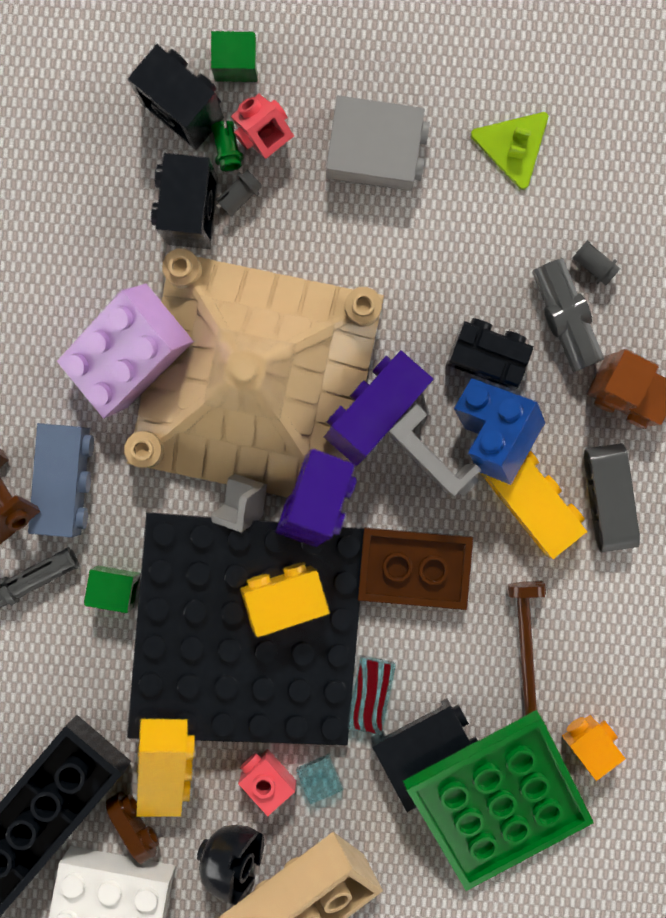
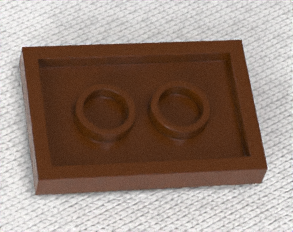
(415, 568)

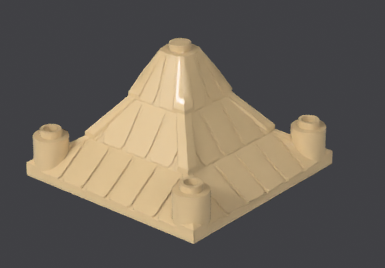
(258, 378)

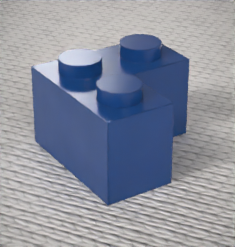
(504, 425)

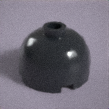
(228, 860)

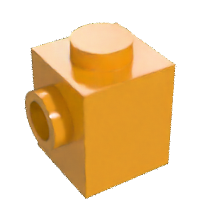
(594, 745)

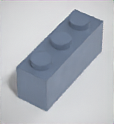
(61, 480)

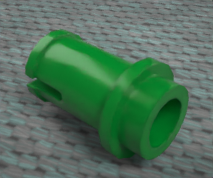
(228, 155)

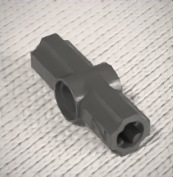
(567, 314)

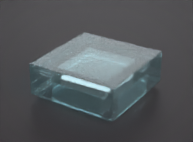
(319, 779)

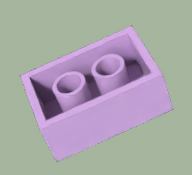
(124, 350)

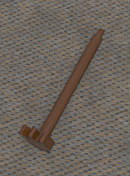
(523, 592)

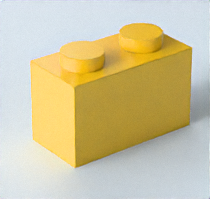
(284, 599)

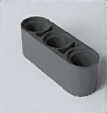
(611, 497)

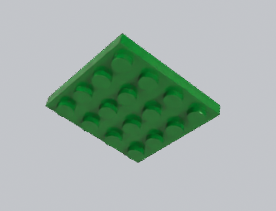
(499, 800)

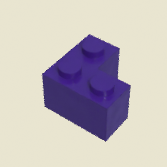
(314, 506)

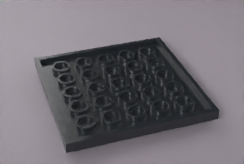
(199, 649)

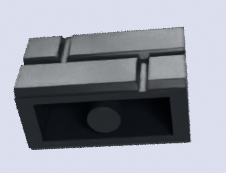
(490, 354)

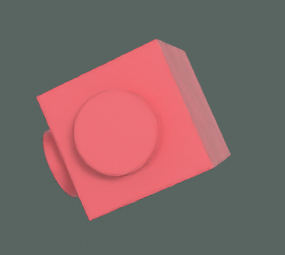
(266, 781)

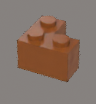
(631, 387)

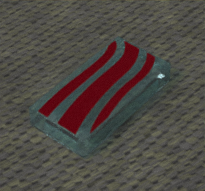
(371, 694)

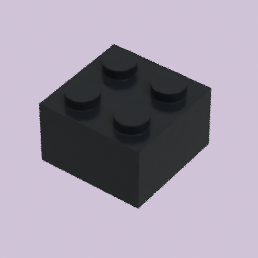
(176, 95)
(185, 200)

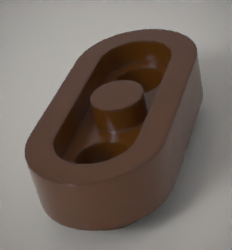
(138, 838)

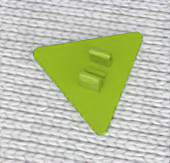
(513, 145)

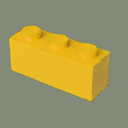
(539, 508)
(164, 767)

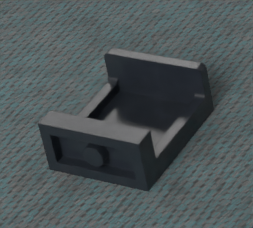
(421, 746)

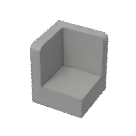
(242, 503)

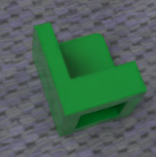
(233, 56)
(111, 589)

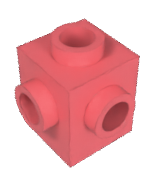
(261, 125)

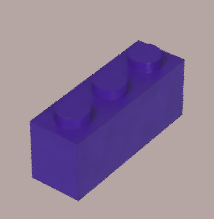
(376, 406)

